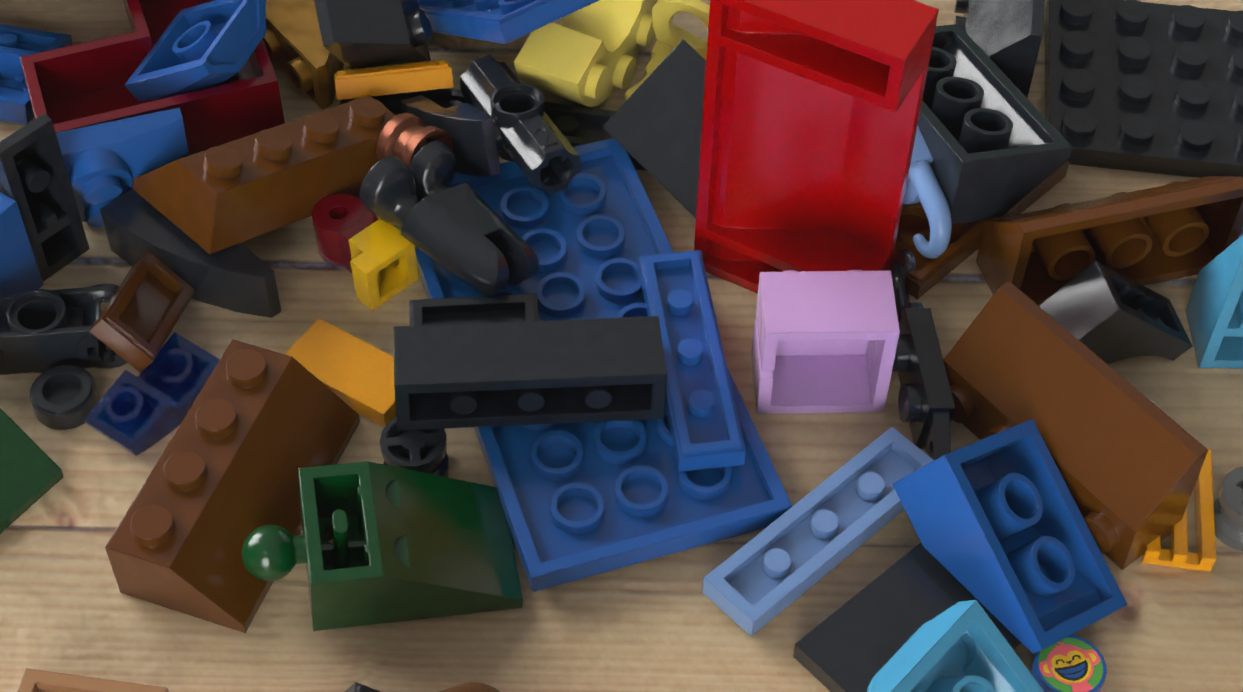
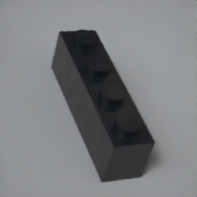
(528, 373)

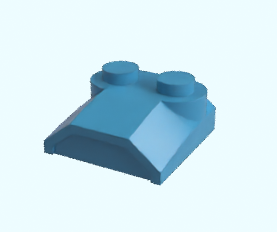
(956, 654)

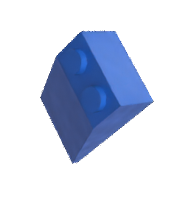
(1012, 535)

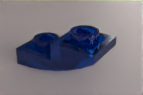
(150, 406)

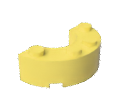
(588, 51)

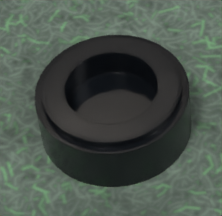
(63, 396)

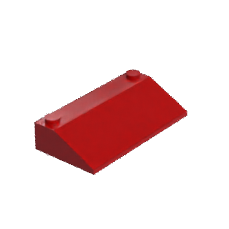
(808, 133)

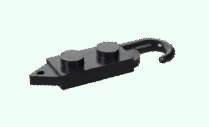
(925, 390)

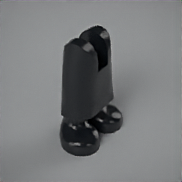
(448, 222)

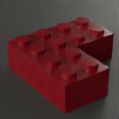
(88, 81)

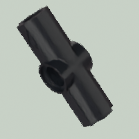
(525, 128)

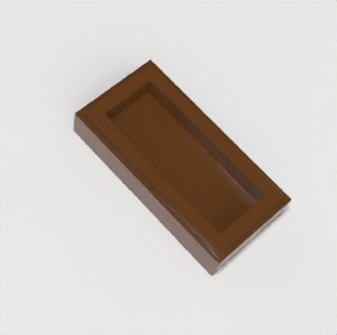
(143, 311)

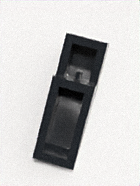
(225, 279)

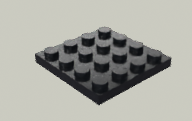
(1146, 86)

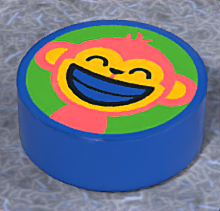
(1070, 666)

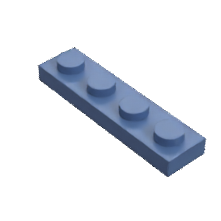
(814, 534)

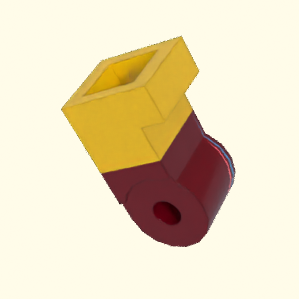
(366, 246)

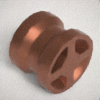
(406, 136)

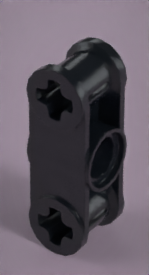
(53, 329)

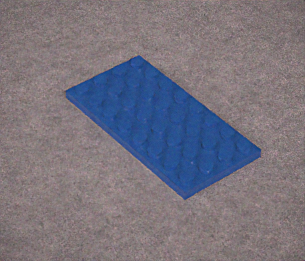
(607, 490)

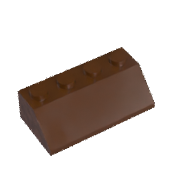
(267, 176)
(1139, 233)
(1112, 445)
(222, 479)

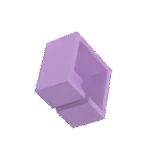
(824, 341)

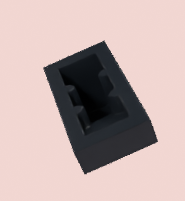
(1117, 316)

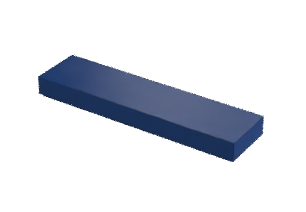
(697, 382)

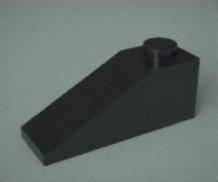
(38, 181)

